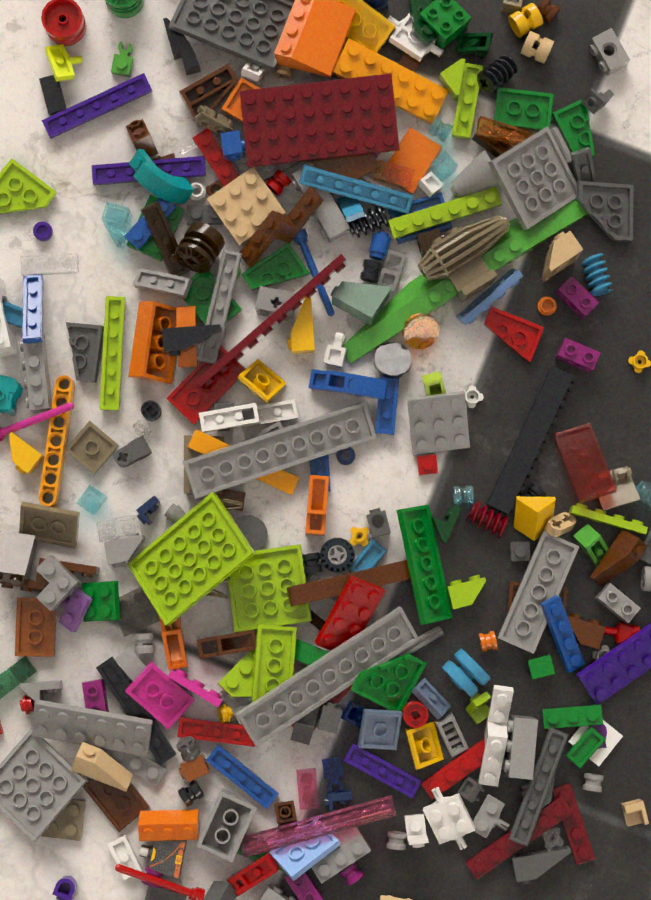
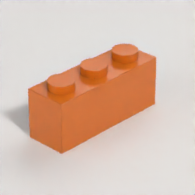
(169, 825)

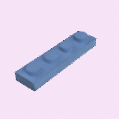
(493, 293)

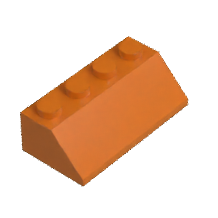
(148, 356)

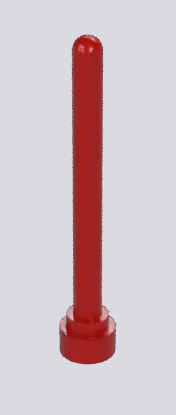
(193, 893)

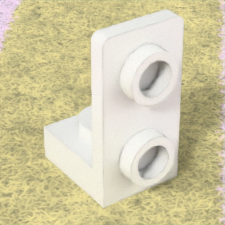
(416, 830)

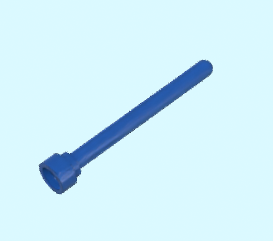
(301, 239)

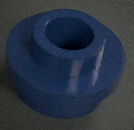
(341, 460)

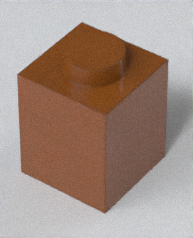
(194, 768)

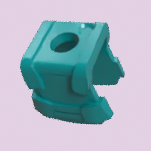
(9, 393)

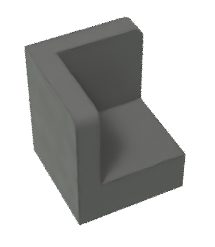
(220, 891)

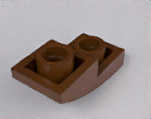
(285, 812)

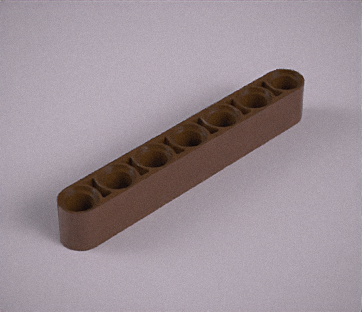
(334, 585)

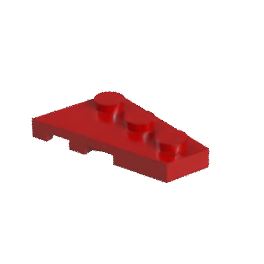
(514, 331)

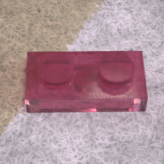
(307, 788)

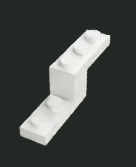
(248, 415)
(495, 735)

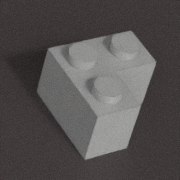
(60, 584)

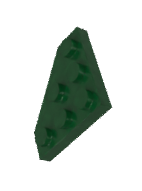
(420, 28)

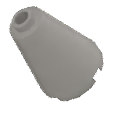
(475, 177)

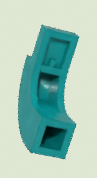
(159, 183)

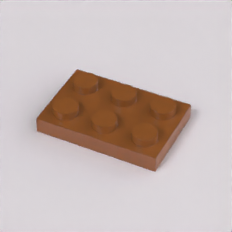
(34, 629)

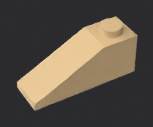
(100, 766)

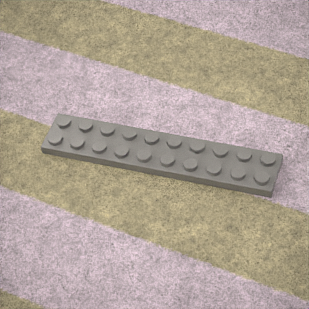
(279, 449)
(327, 676)

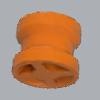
(487, 641)

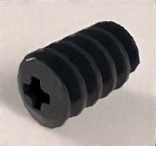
(496, 73)
(368, 221)

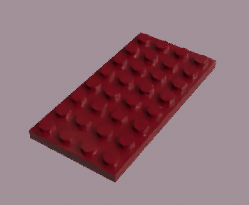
(319, 120)

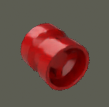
(278, 182)

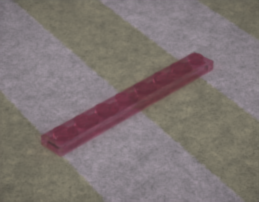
(318, 826)

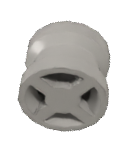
(593, 782)
(396, 840)

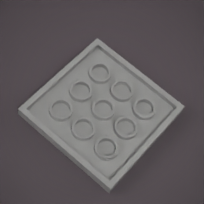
(535, 178)
(36, 785)

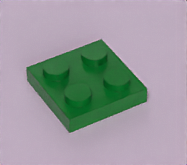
(105, 601)

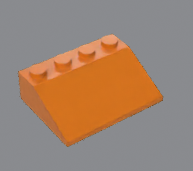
(314, 36)

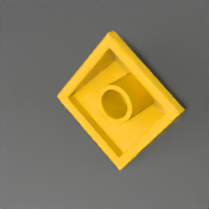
(261, 381)
(533, 514)
(424, 745)

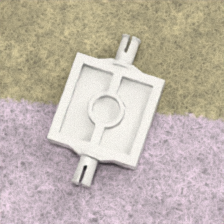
(408, 43)
(449, 818)

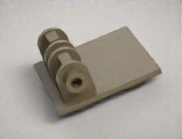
(625, 487)

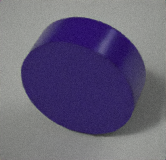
(42, 231)

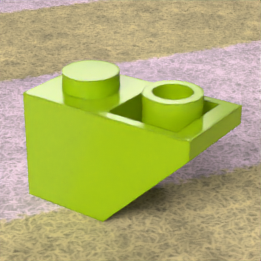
(464, 593)

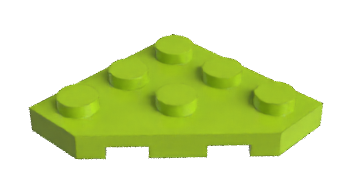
(22, 189)
(240, 678)

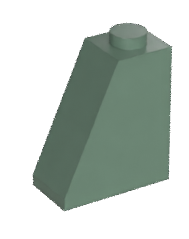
(360, 299)

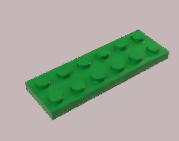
(424, 564)

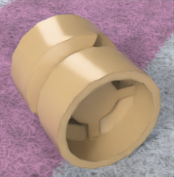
(543, 50)

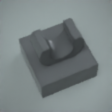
(470, 789)

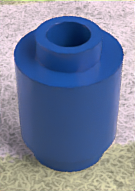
(379, 246)

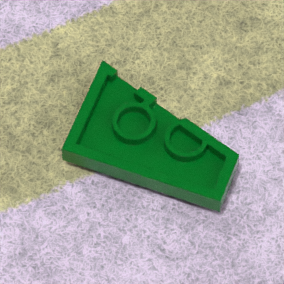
(574, 126)
(275, 269)

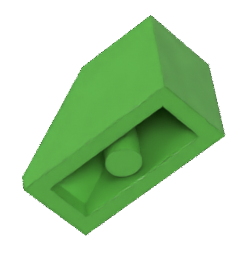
(591, 544)

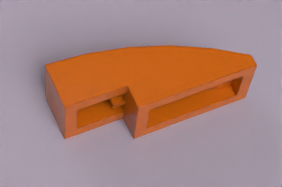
(187, 317)
(317, 505)
(174, 644)

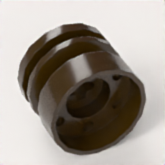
(199, 247)

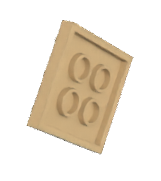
(244, 205)

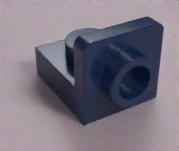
(149, 506)
(340, 796)

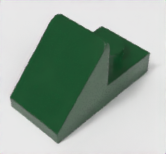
(475, 43)
(445, 528)

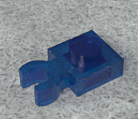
(333, 769)

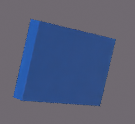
(417, 205)

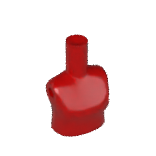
(622, 631)

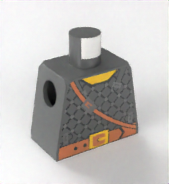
(165, 856)

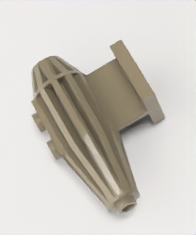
(460, 256)

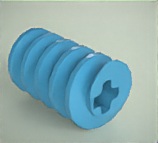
(596, 276)

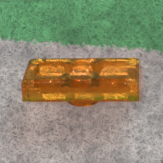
(394, 174)

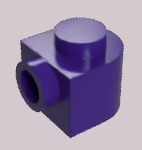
(65, 888)

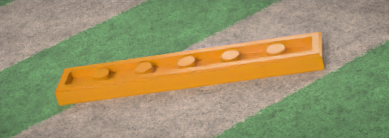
(281, 479)

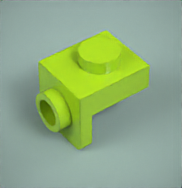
(477, 708)

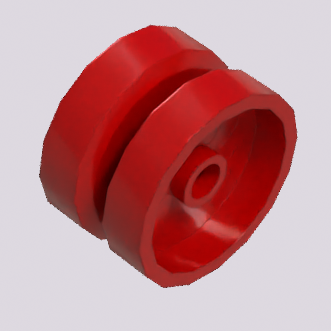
(63, 22)

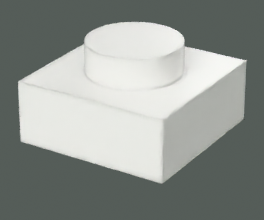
(430, 184)

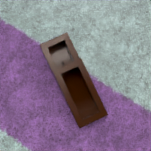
(226, 644)

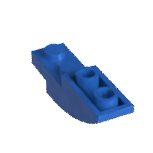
(348, 384)

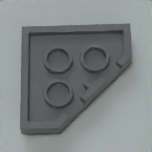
(609, 207)

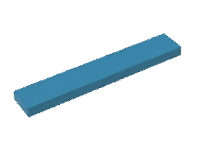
(356, 189)

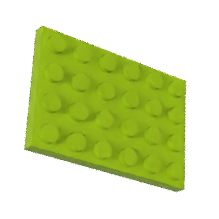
(191, 559)

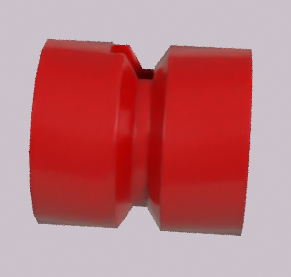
(415, 714)

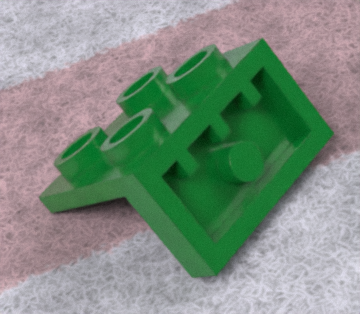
(446, 19)

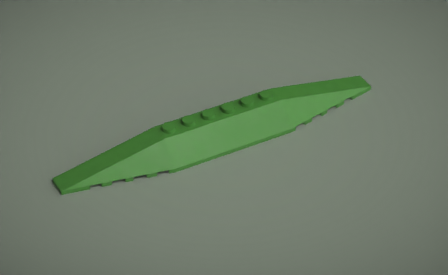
(428, 296)

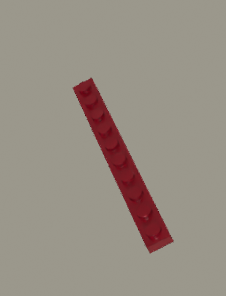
(266, 326)

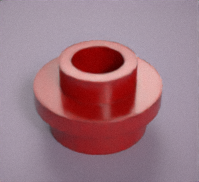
(27, 704)

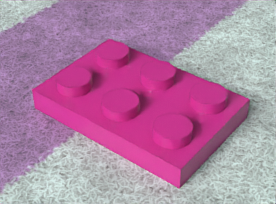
(196, 687)
(159, 695)

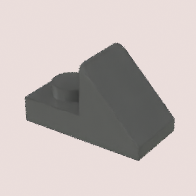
(304, 727)

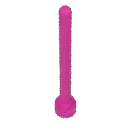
(35, 419)

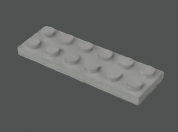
(540, 582)
(92, 727)

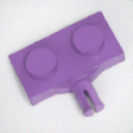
(75, 610)

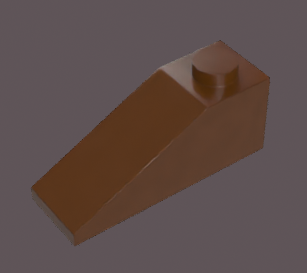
(620, 556)

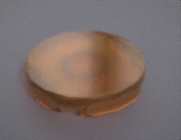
(420, 331)

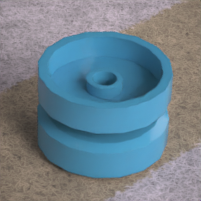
(465, 673)

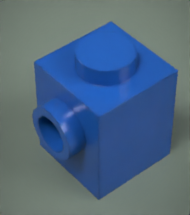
(233, 146)

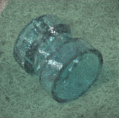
(440, 129)
(468, 495)

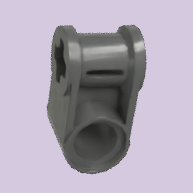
(136, 451)

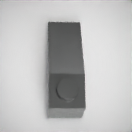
(535, 863)

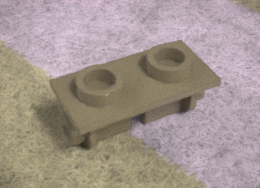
(206, 119)

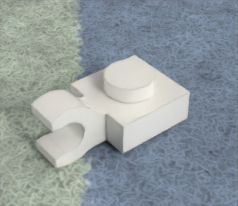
(335, 353)

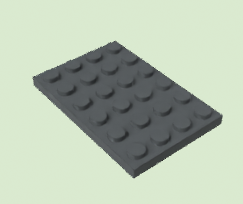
(235, 26)

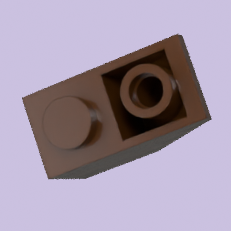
(141, 137)
(586, 632)

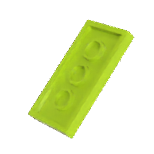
(272, 658)

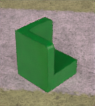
(541, 667)

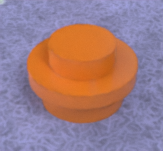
(547, 306)

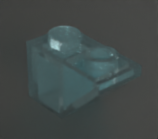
(116, 220)

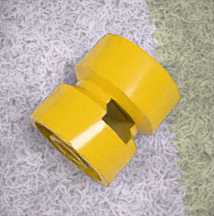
(525, 20)

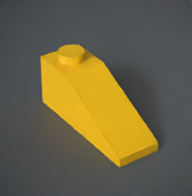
(302, 332)

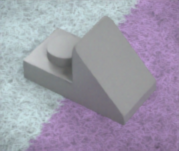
(35, 689)

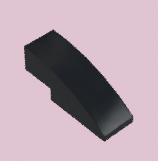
(182, 49)

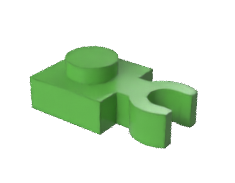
(122, 63)

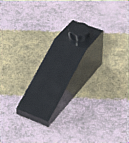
(185, 338)

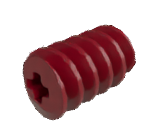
(487, 518)

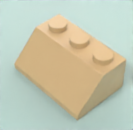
(562, 253)

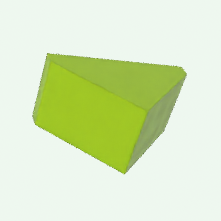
(452, 78)

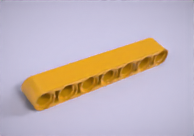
(51, 450)

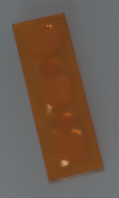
(501, 132)

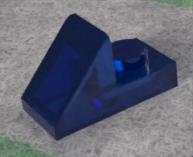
(353, 714)

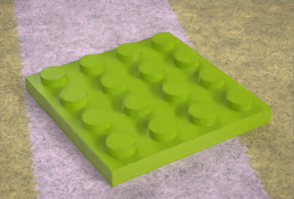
(260, 589)

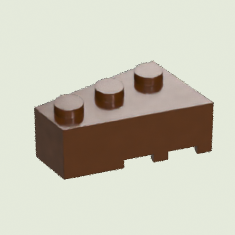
(209, 90)

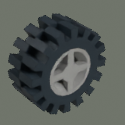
(337, 555)

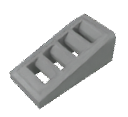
(443, 720)

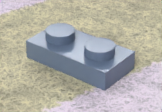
(431, 698)

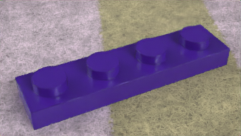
(382, 770)

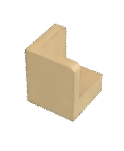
(634, 812)

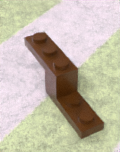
(281, 226)
(41, 582)

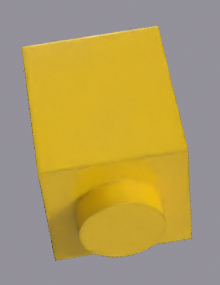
(24, 455)

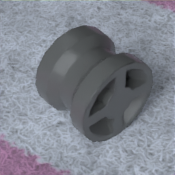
(188, 748)

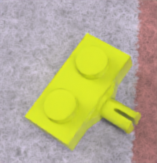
(61, 62)

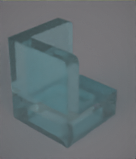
(443, 166)
(91, 499)

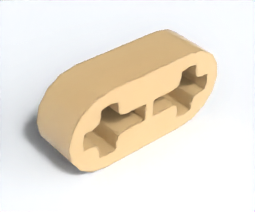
(560, 524)

